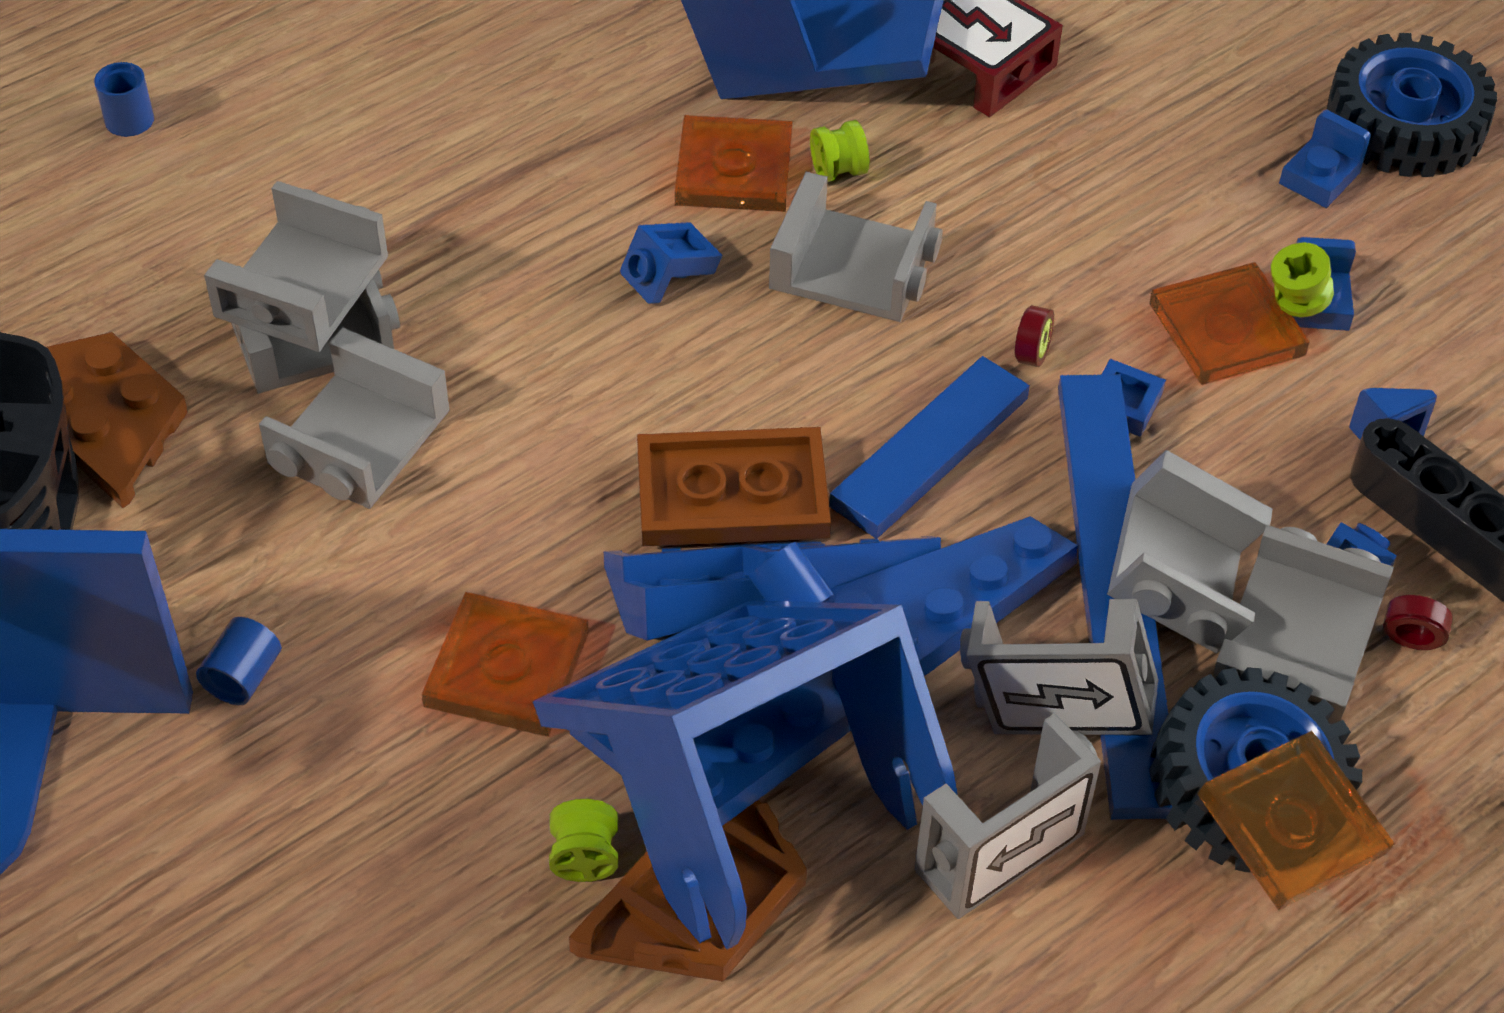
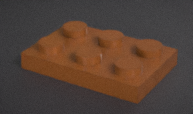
(732, 486)

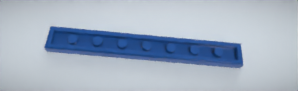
(1100, 488)

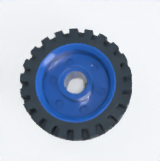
(1415, 102)
(1226, 725)

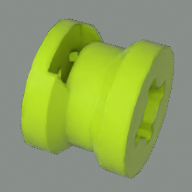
(840, 150)
(1313, 283)
(583, 840)

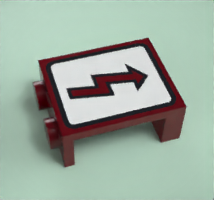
(1001, 43)

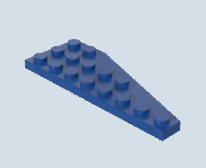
(938, 599)

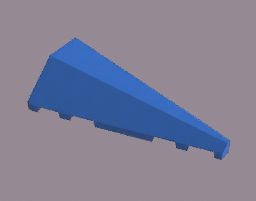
(683, 588)

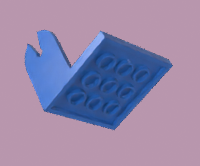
(812, 43)
(76, 635)
(722, 669)

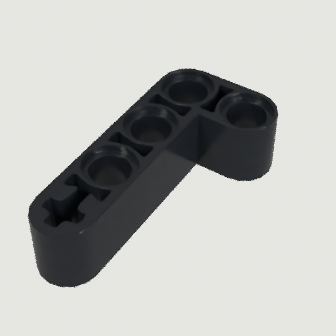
(1433, 499)

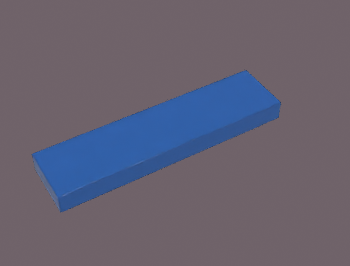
(928, 447)

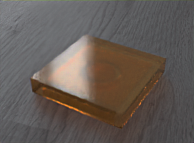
(733, 163)
(1228, 323)
(503, 660)
(1295, 819)

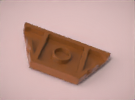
(115, 411)
(642, 930)

